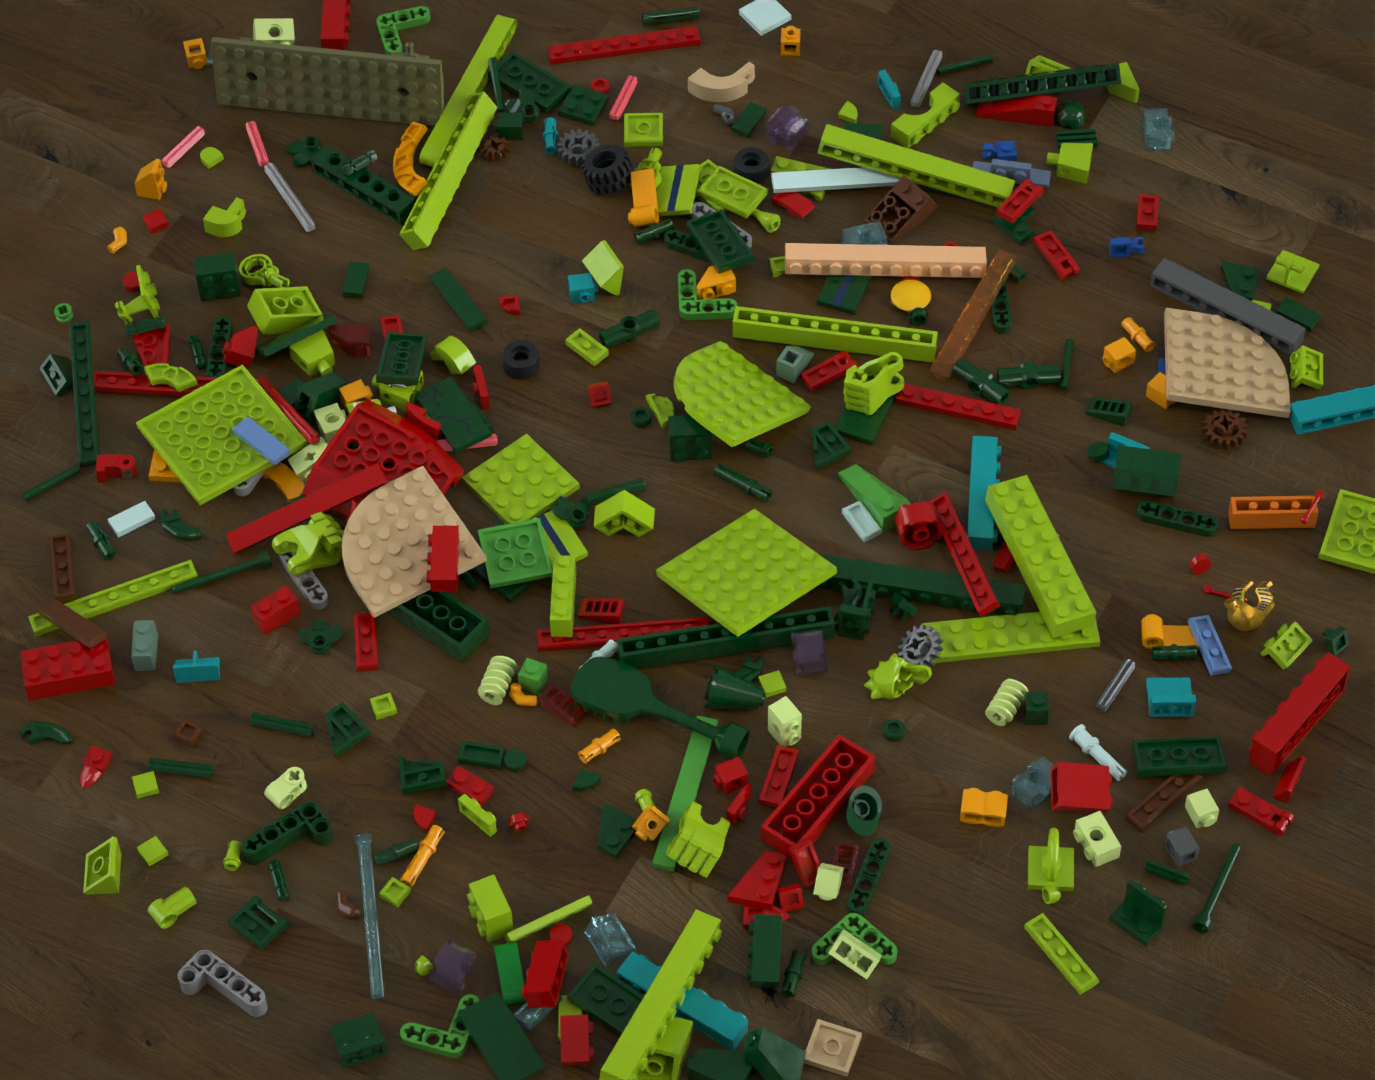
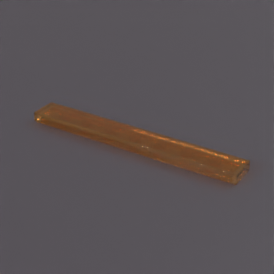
(973, 314)

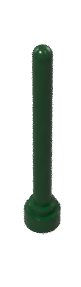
(261, 560)
(1202, 921)

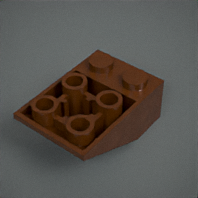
(902, 209)

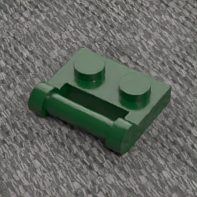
(253, 927)

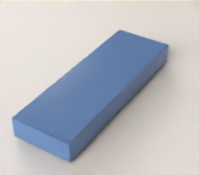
(261, 441)
(1209, 645)

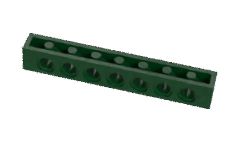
(1042, 83)

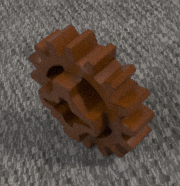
(1224, 429)

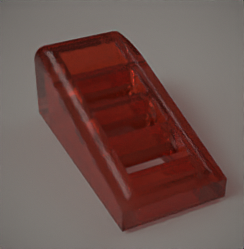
(552, 696)
(849, 848)

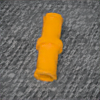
(1138, 334)
(599, 746)

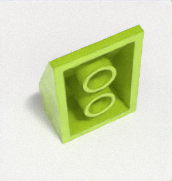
(282, 308)

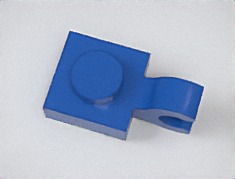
(1001, 150)
(1124, 246)

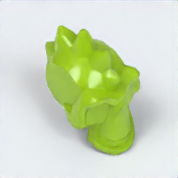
(895, 677)

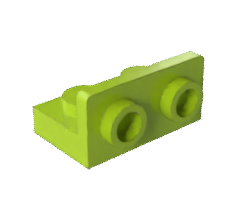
(1306, 368)
(1287, 644)

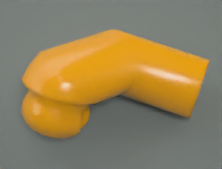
(120, 240)
(520, 698)

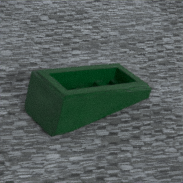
(1107, 415)

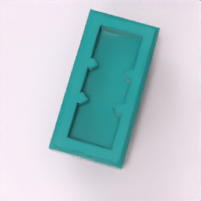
(889, 89)

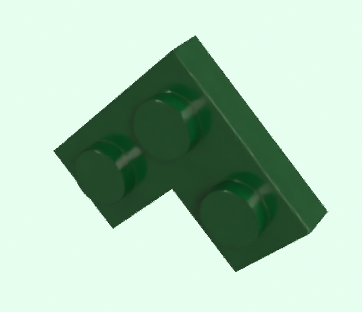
(1019, 230)

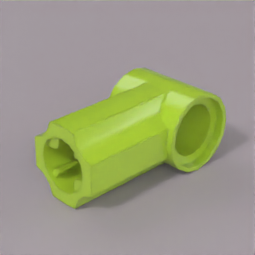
(167, 910)

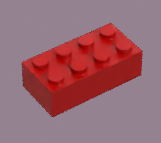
(66, 669)

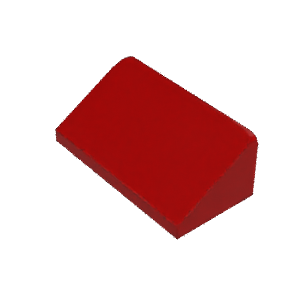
(1289, 780)

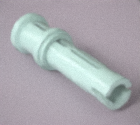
(1091, 746)

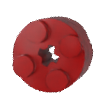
(918, 525)

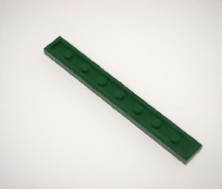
(84, 393)

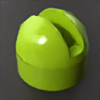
(1051, 894)
(423, 966)

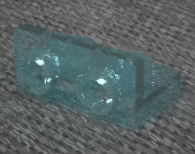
(609, 938)

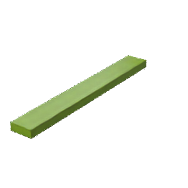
(121, 594)

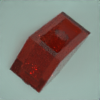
(352, 338)

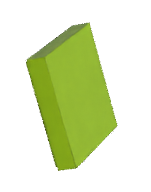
(643, 129)

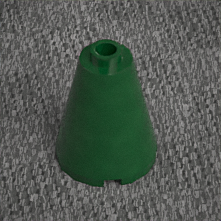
(730, 691)

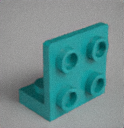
(1170, 697)

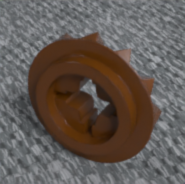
(490, 153)

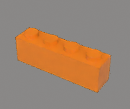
(1271, 512)

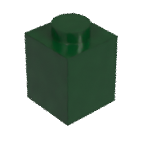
(510, 126)
(1036, 708)

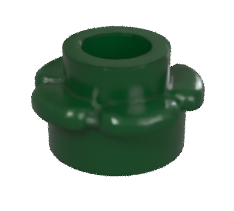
(918, 316)

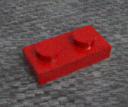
(1147, 212)
(469, 784)

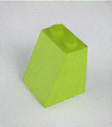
(670, 1052)

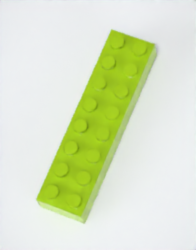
(1040, 556)

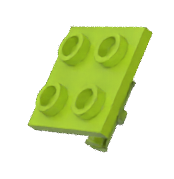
(1292, 271)
(143, 302)

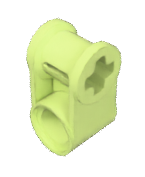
(286, 789)

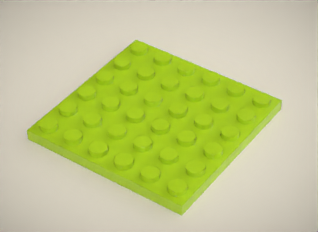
(198, 436)
(746, 572)

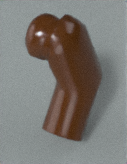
(345, 908)

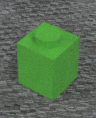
(533, 676)

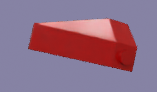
(1028, 109)

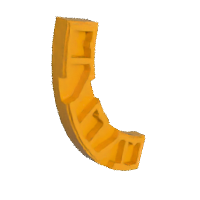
(403, 160)
(285, 480)

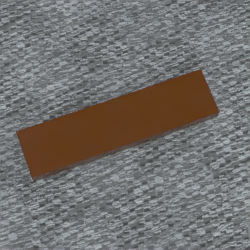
(62, 567)
(72, 623)
(1161, 800)

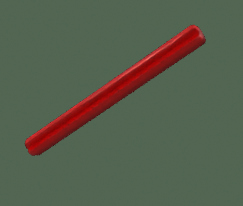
(294, 417)

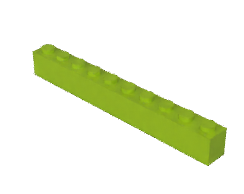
(915, 165)
(448, 171)
(834, 334)
(662, 998)

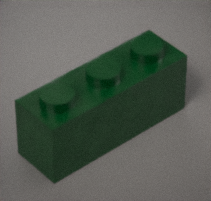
(765, 951)

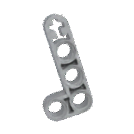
(209, 974)

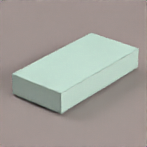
(131, 519)
(861, 521)

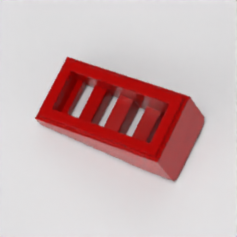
(600, 616)

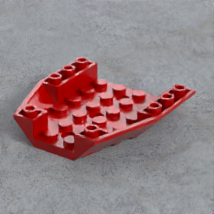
(381, 439)

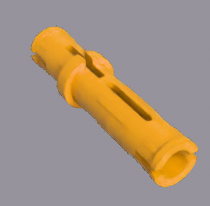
(425, 850)

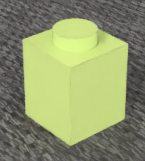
(1202, 808)
(828, 881)

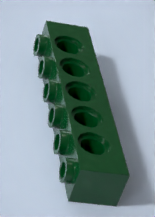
(363, 185)

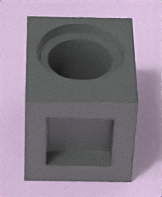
(1181, 846)

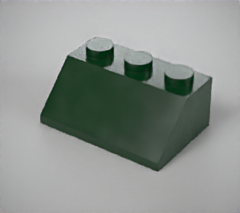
(1147, 470)

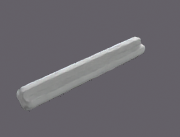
(926, 78)

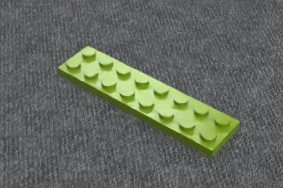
(1006, 637)

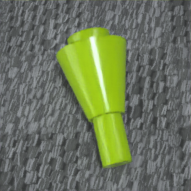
(768, 220)

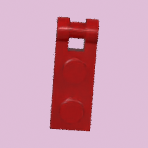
(1019, 201)
(1056, 254)
(827, 371)
(1260, 811)

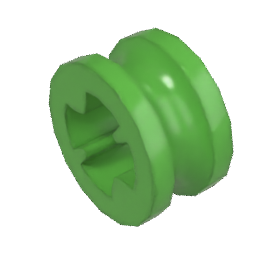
(66, 317)

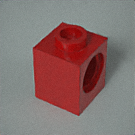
(730, 776)

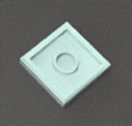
(764, 15)

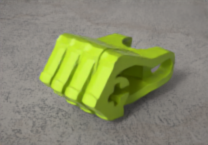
(871, 383)
(314, 544)
(698, 843)

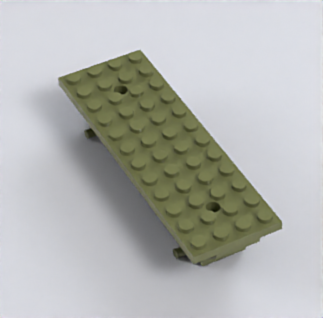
(328, 81)

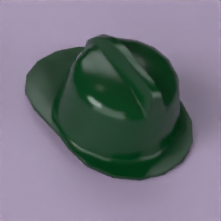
(863, 810)

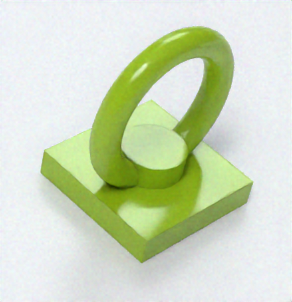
(1051, 865)

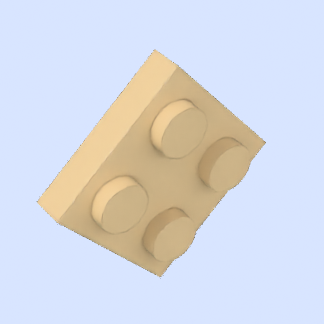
(832, 1047)

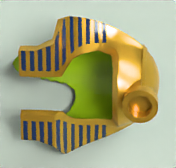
(1243, 615)

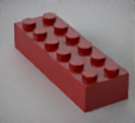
(1298, 714)
(818, 795)

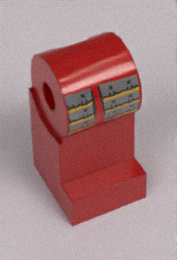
(115, 466)

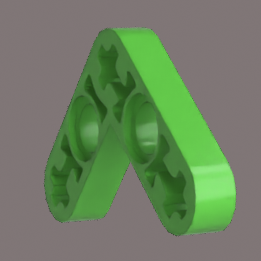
(392, 28)
(692, 302)
(866, 929)
(452, 1036)

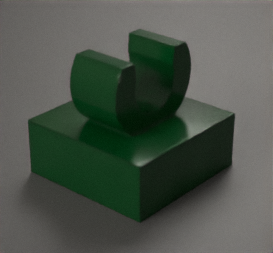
(904, 605)
(1336, 640)

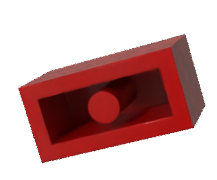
(275, 610)
(575, 1040)

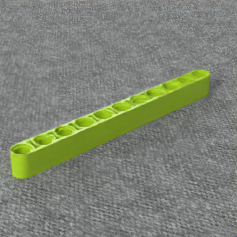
(472, 82)

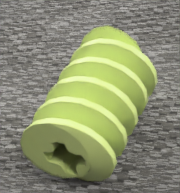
(497, 679)
(1006, 702)

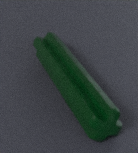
(606, 493)
(281, 724)
(180, 767)

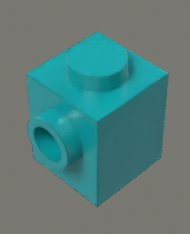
(582, 288)

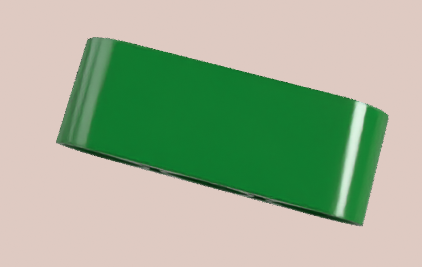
(510, 972)

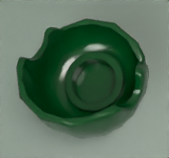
(1070, 114)

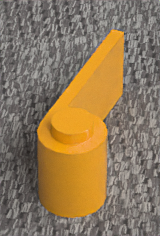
(644, 199)
(1157, 634)

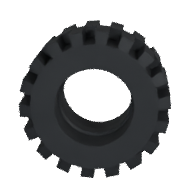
(607, 169)

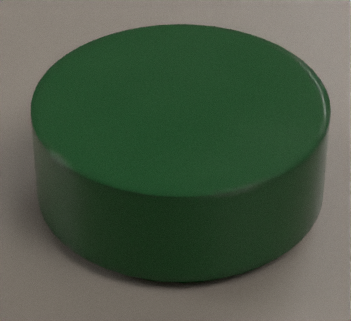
(641, 417)
(1098, 451)
(893, 730)
(515, 760)

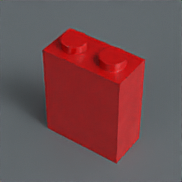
(1080, 788)

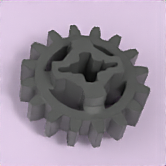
(578, 146)
(920, 647)

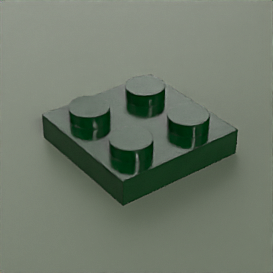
(583, 105)

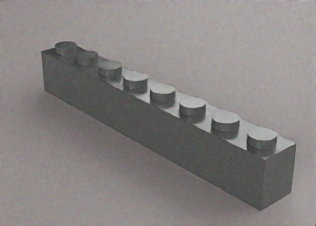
(1220, 301)

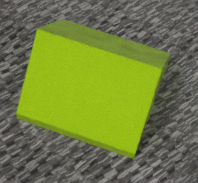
(605, 267)
(103, 869)

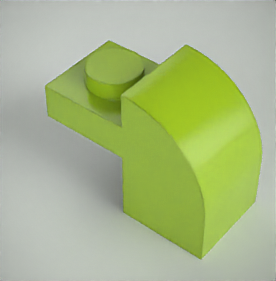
(223, 222)
(454, 354)

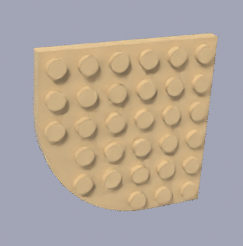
(1222, 365)
(389, 541)

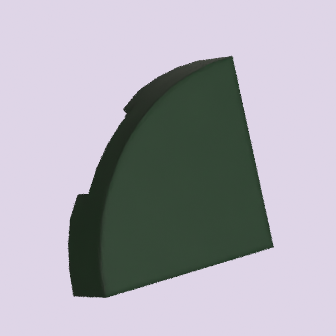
(586, 779)

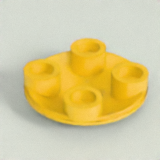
(910, 295)

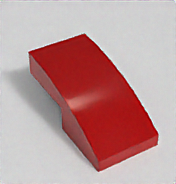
(794, 203)
(418, 416)

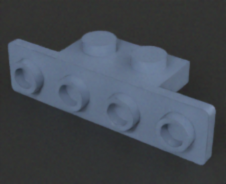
(1016, 171)

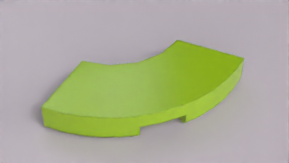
(176, 377)

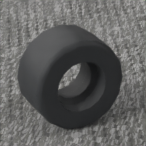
(754, 157)
(521, 369)

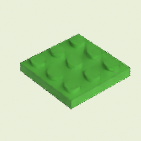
(515, 553)

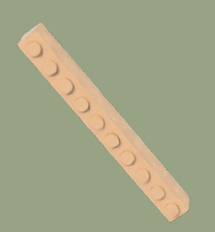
(885, 260)

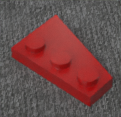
(153, 345)
(761, 882)

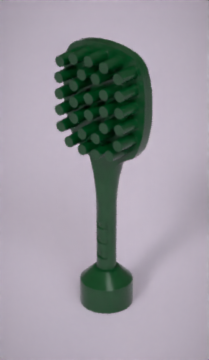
(626, 692)

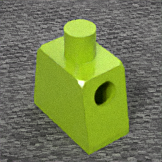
(1072, 161)
(313, 354)

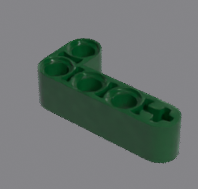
(259, 848)

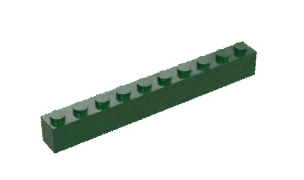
(920, 585)
(717, 640)

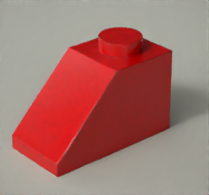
(241, 347)

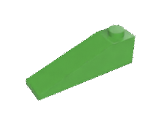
(875, 495)

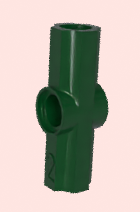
(629, 328)
(1028, 375)
(980, 381)

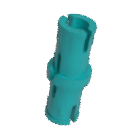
(550, 136)

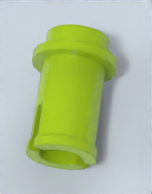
(643, 798)
(231, 861)

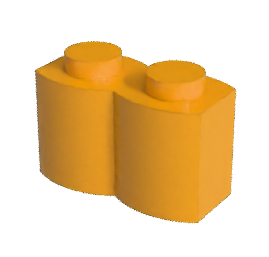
(983, 807)

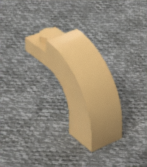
(721, 89)

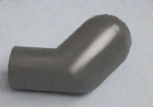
(727, 113)

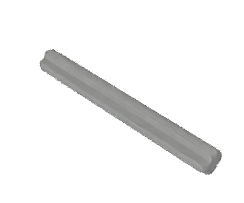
(289, 197)

